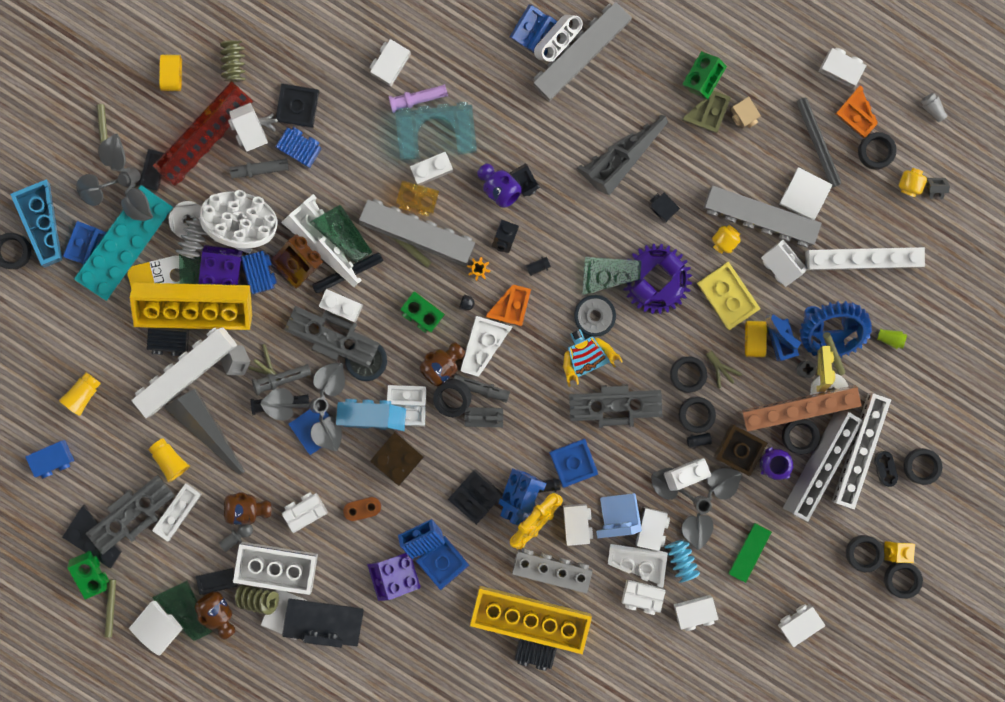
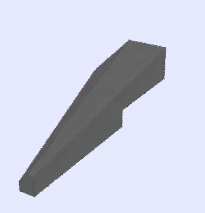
(610, 168)
(195, 416)

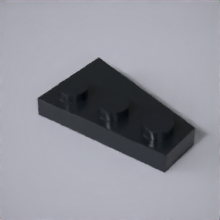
(77, 536)

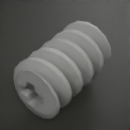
(192, 239)

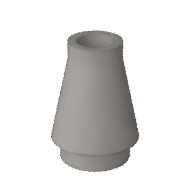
(934, 107)

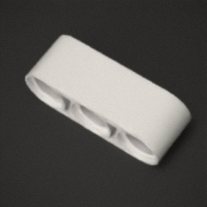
(566, 36)

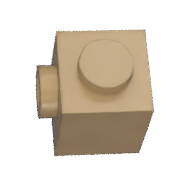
(745, 113)

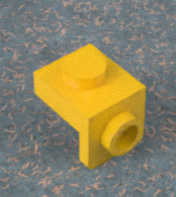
(899, 552)

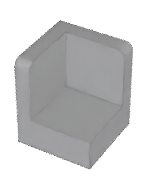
(236, 361)

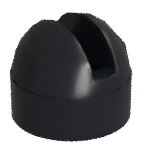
(467, 303)

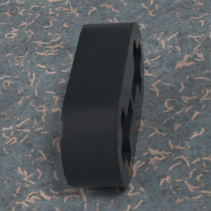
(881, 469)

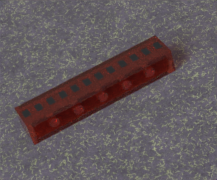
(201, 135)

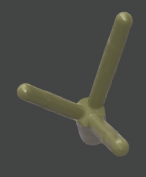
(721, 367)
(264, 370)

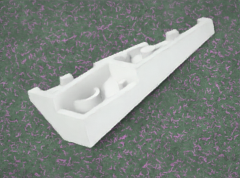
(299, 223)

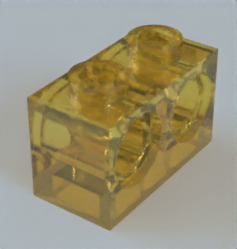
(419, 193)

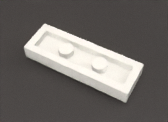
(177, 512)

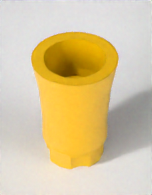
(80, 394)
(168, 460)

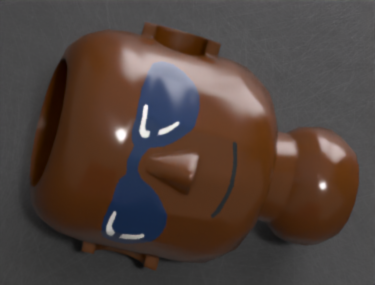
(441, 365)
(243, 509)
(215, 614)

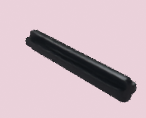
(357, 268)

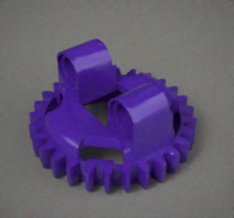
(669, 294)

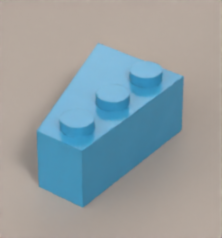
(370, 415)

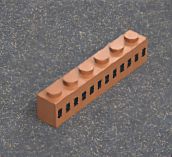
(802, 408)

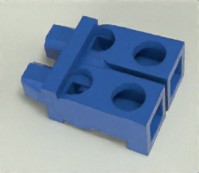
(520, 496)

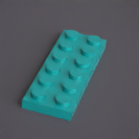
(121, 248)

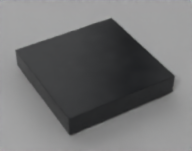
(297, 105)

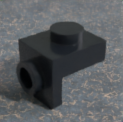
(525, 179)
(505, 236)

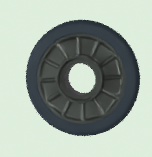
(364, 373)

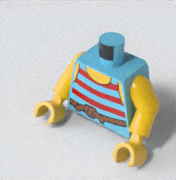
(586, 356)

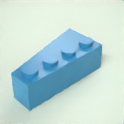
(39, 220)

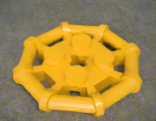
(535, 521)

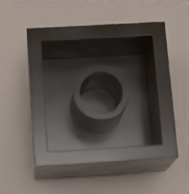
(740, 450)
(397, 458)

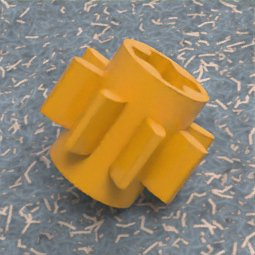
(477, 274)

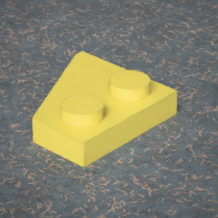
(824, 368)

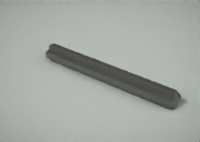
(818, 142)

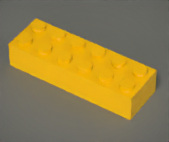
(191, 306)
(531, 620)

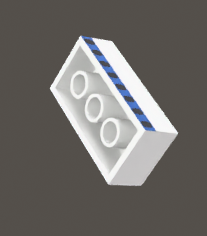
(275, 568)

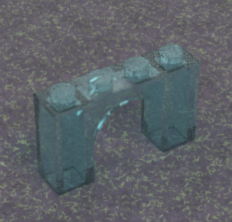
(410, 122)

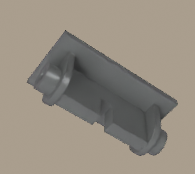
(484, 417)

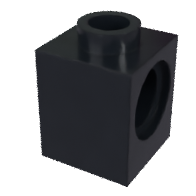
(663, 206)

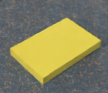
(728, 296)

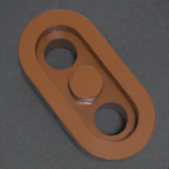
(362, 508)

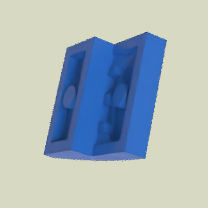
(532, 28)
(82, 242)
(779, 327)

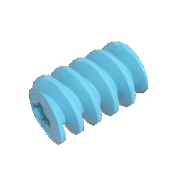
(683, 561)

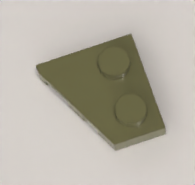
(709, 112)

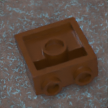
(296, 261)

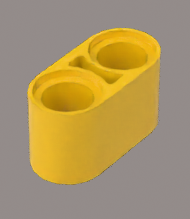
(170, 73)
(755, 338)

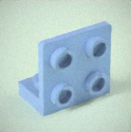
(619, 516)

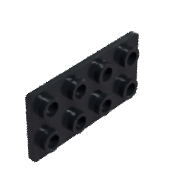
(322, 623)

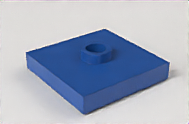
(302, 428)
(573, 463)
(443, 564)

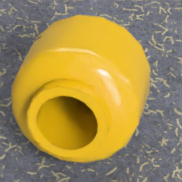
(912, 182)
(726, 239)

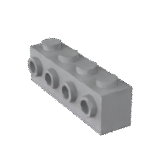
(552, 571)

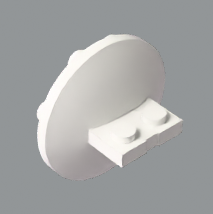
(238, 220)

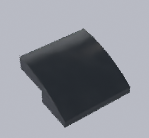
(475, 496)

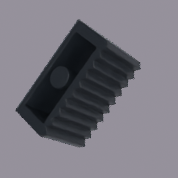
(168, 340)
(534, 653)

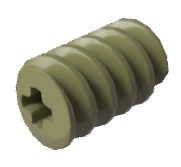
(232, 61)
(256, 599)

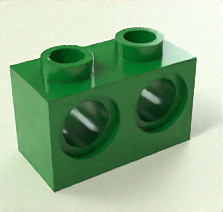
(704, 75)
(425, 308)
(83, 576)

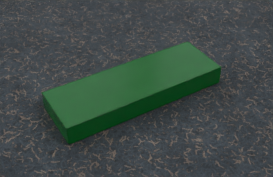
(750, 552)

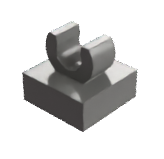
(937, 185)

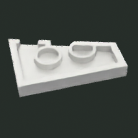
(482, 344)
(642, 562)

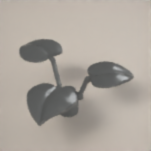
(113, 155)
(323, 433)
(699, 529)

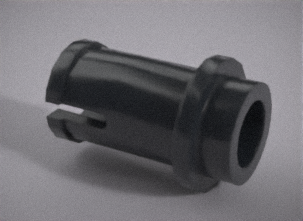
(538, 266)
(699, 440)
(552, 485)

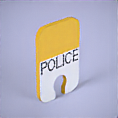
(154, 271)

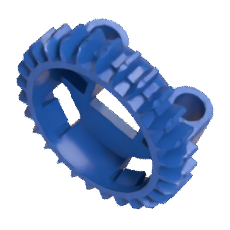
(853, 320)

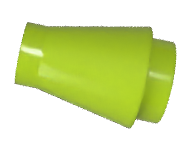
(893, 338)

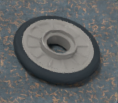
(583, 311)

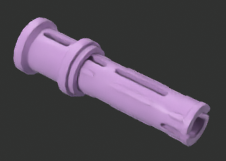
(410, 99)

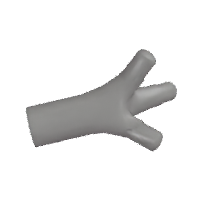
(266, 121)

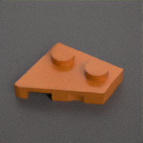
(857, 113)
(511, 306)

